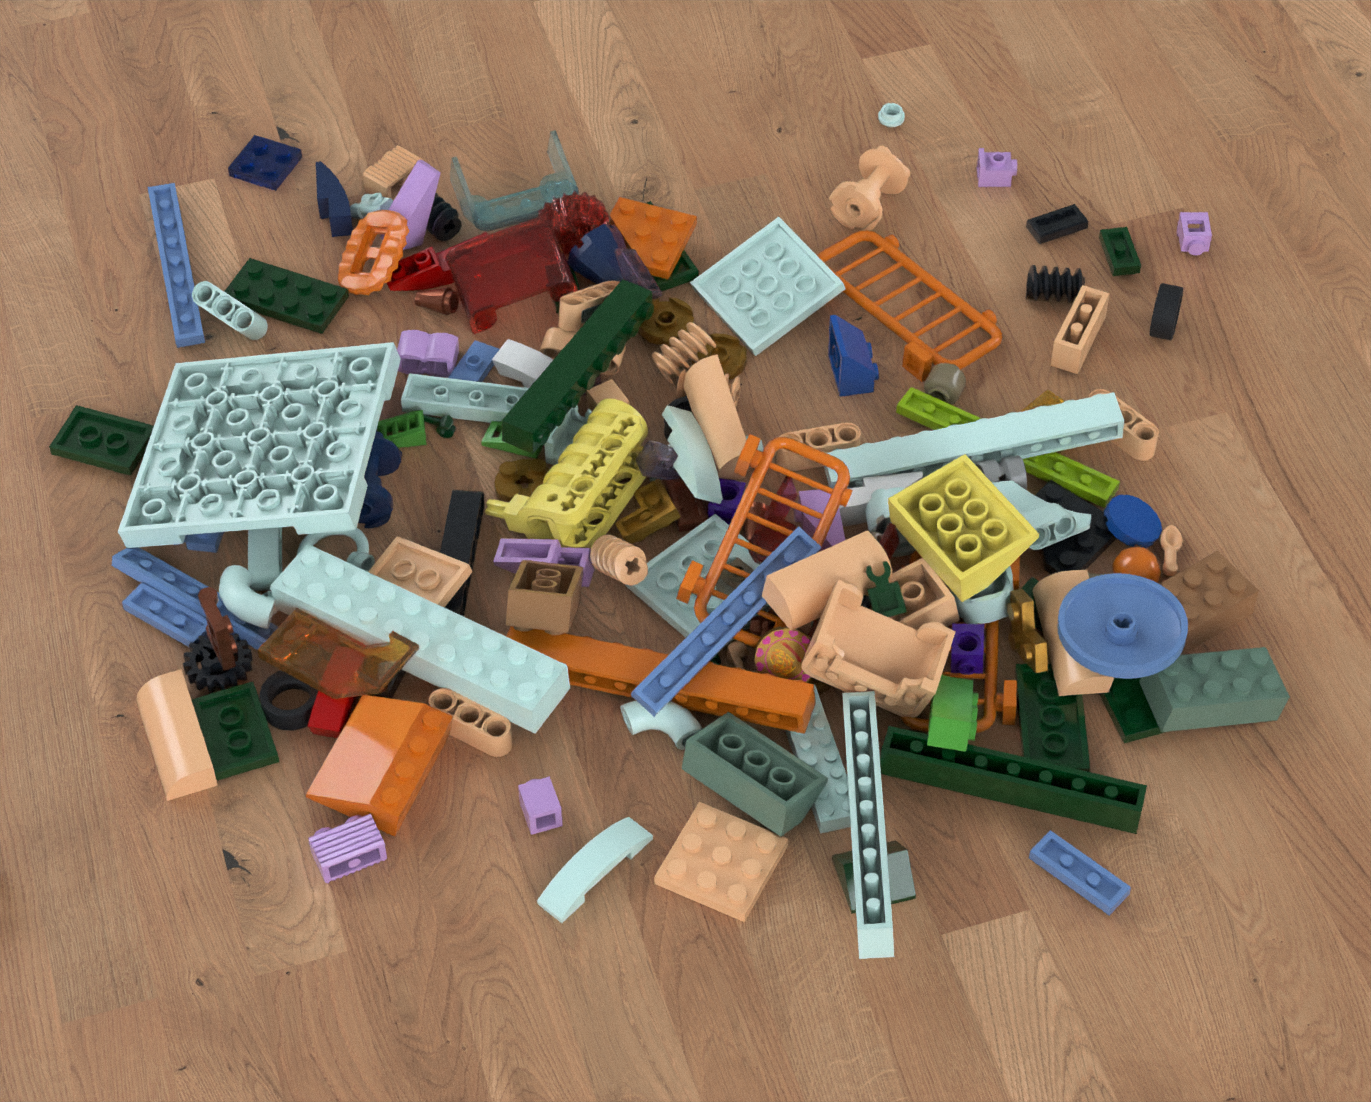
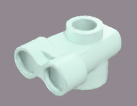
(370, 203)

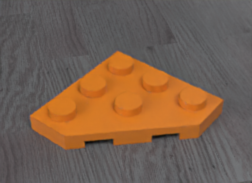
(654, 233)

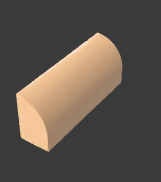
(716, 414)
(804, 587)
(1069, 675)
(175, 736)

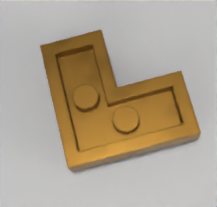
(655, 513)
(1024, 637)

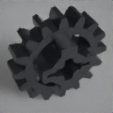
(212, 672)

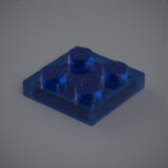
(265, 162)

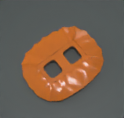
(360, 249)

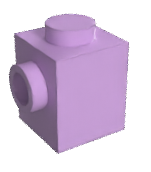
(540, 805)

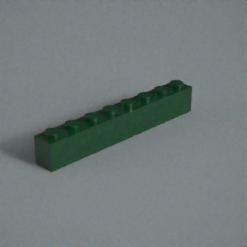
(577, 367)
(1014, 780)

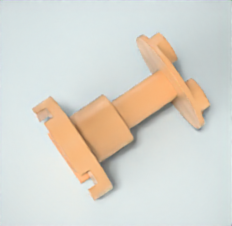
(858, 202)

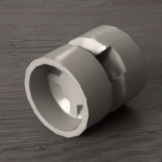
(1008, 469)

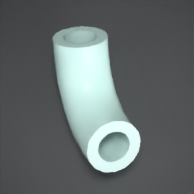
(242, 600)
(672, 720)

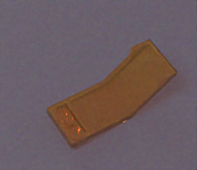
(333, 659)

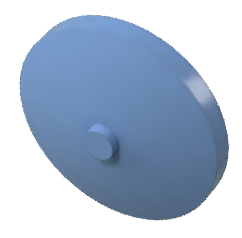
(1122, 625)

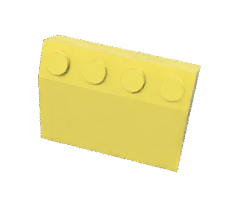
(961, 526)

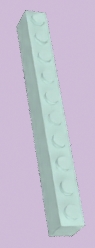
(1021, 433)
(867, 827)

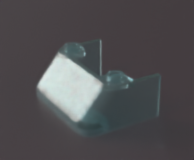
(518, 206)

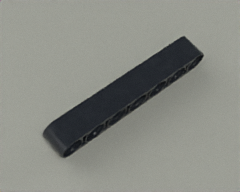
(462, 537)

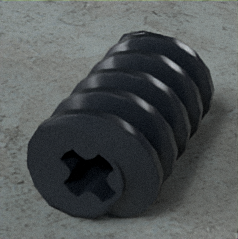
(443, 220)
(1054, 283)

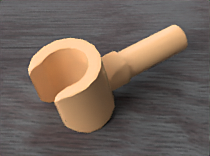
(736, 652)

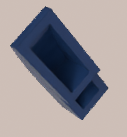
(333, 201)

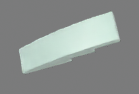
(694, 458)

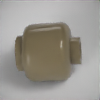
(945, 382)

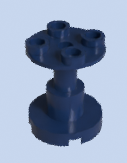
(378, 502)

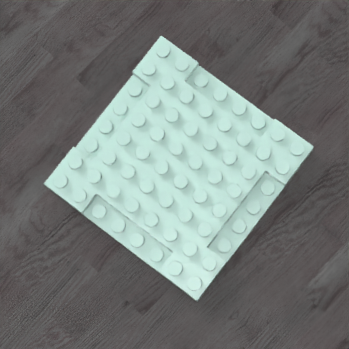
(261, 444)

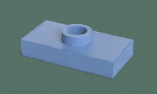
(475, 363)

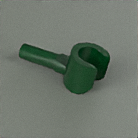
(444, 425)

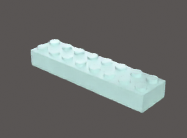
(459, 398)
(820, 752)

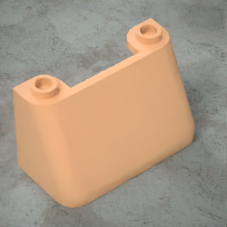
(872, 652)

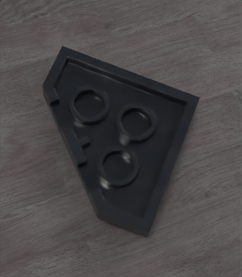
(1083, 548)

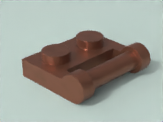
(218, 628)

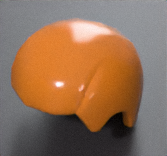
(1137, 562)

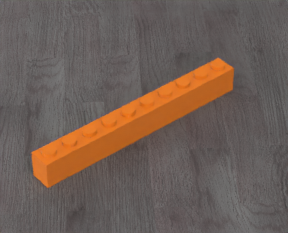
(713, 690)

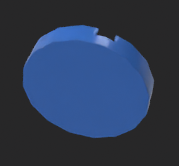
(1132, 521)

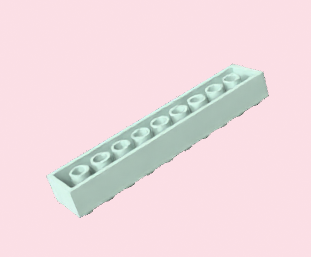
(451, 648)

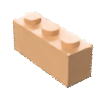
(1079, 329)

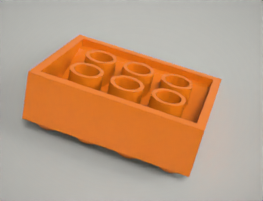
(381, 760)

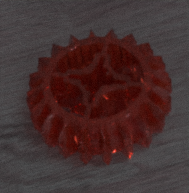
(574, 217)

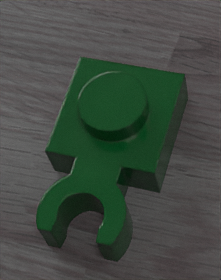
(886, 596)

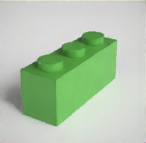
(953, 714)

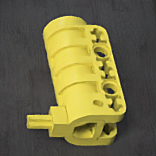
(583, 481)

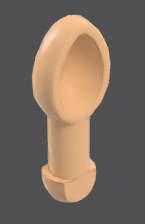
(1170, 542)

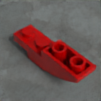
(423, 270)

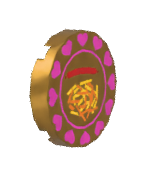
(782, 653)

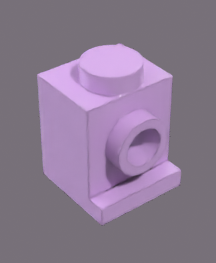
(995, 169)
(1194, 239)

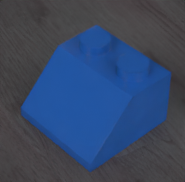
(850, 358)

